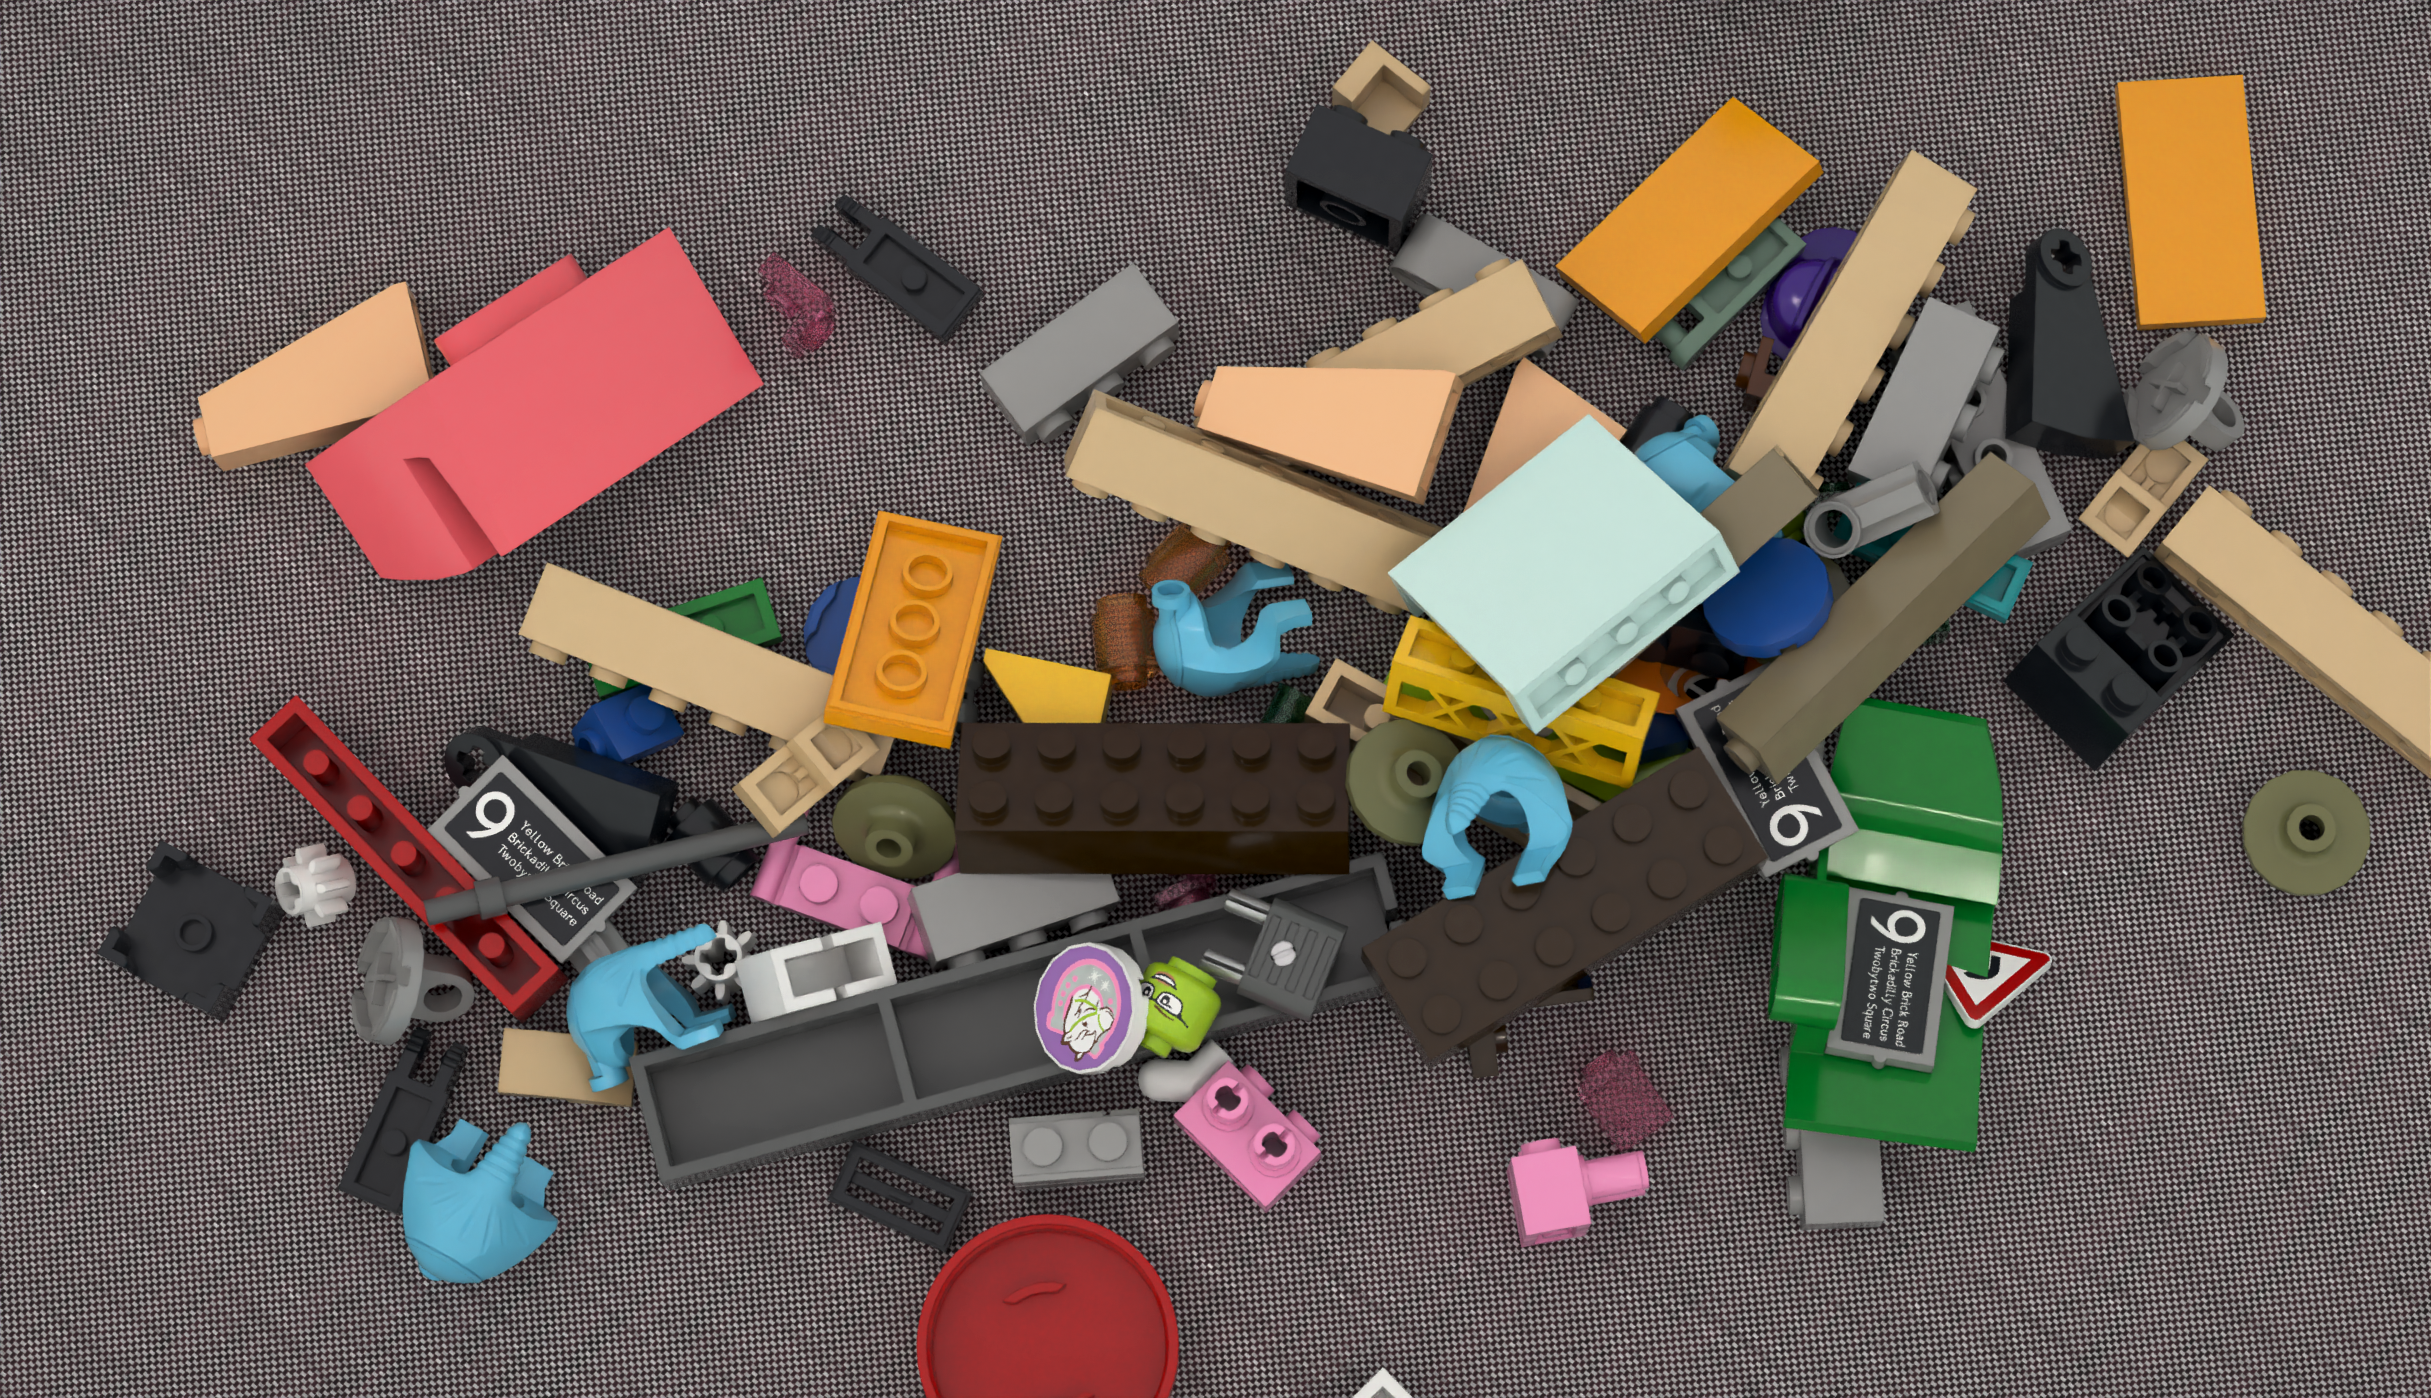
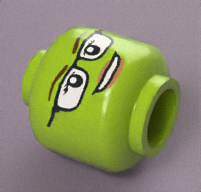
(1179, 1006)

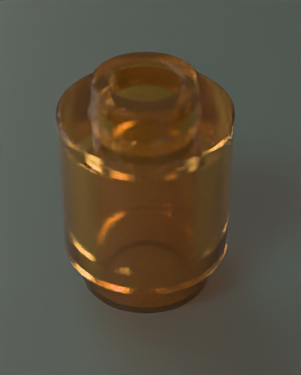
(1185, 559)
(1124, 640)

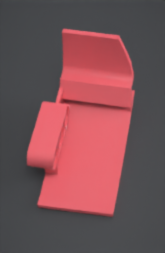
(537, 412)

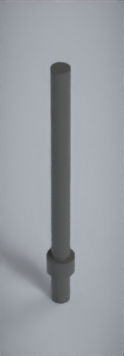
(493, 897)

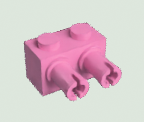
(1249, 1135)
(1556, 1187)

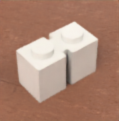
(822, 973)

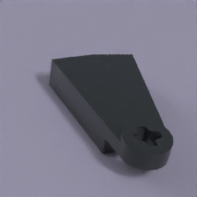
(2059, 358)
(604, 798)

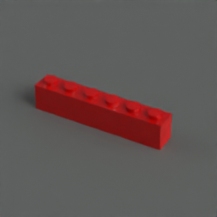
(405, 855)

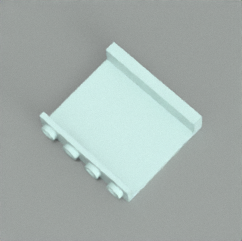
(1565, 571)

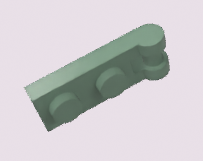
(1732, 292)

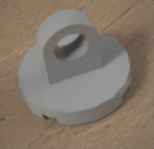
(2184, 395)
(399, 982)

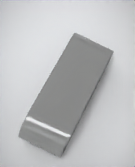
(1445, 257)

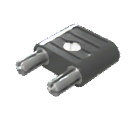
(1288, 959)

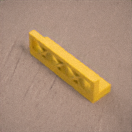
(1608, 715)

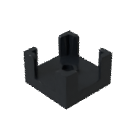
(194, 933)

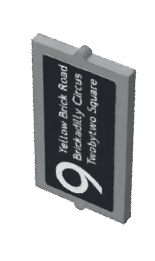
(1786, 818)
(513, 832)
(1892, 980)

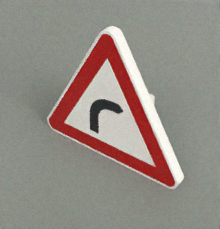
(2009, 973)

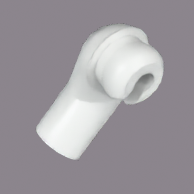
(1180, 1079)

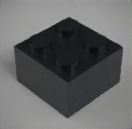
(1358, 177)

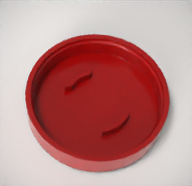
(1048, 1315)

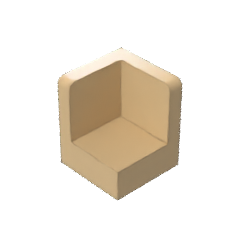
(1382, 90)

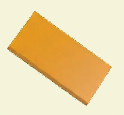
(2190, 202)
(1689, 219)
(913, 630)

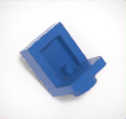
(627, 727)

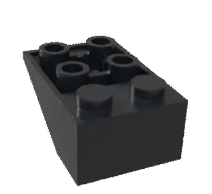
(2118, 658)

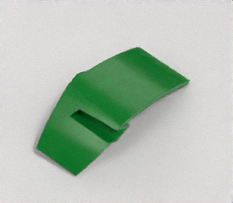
(1927, 826)

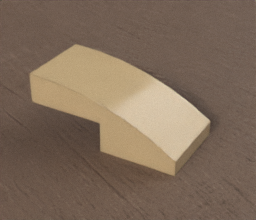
(2141, 494)
(803, 773)
(554, 1068)

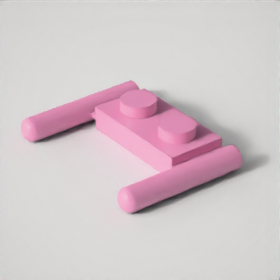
(841, 892)

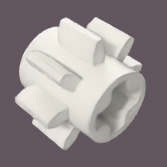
(315, 885)
(713, 953)

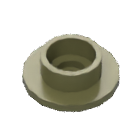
(1380, 783)
(895, 826)
(2281, 852)

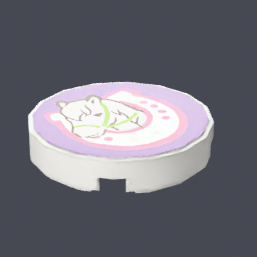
(1091, 1008)

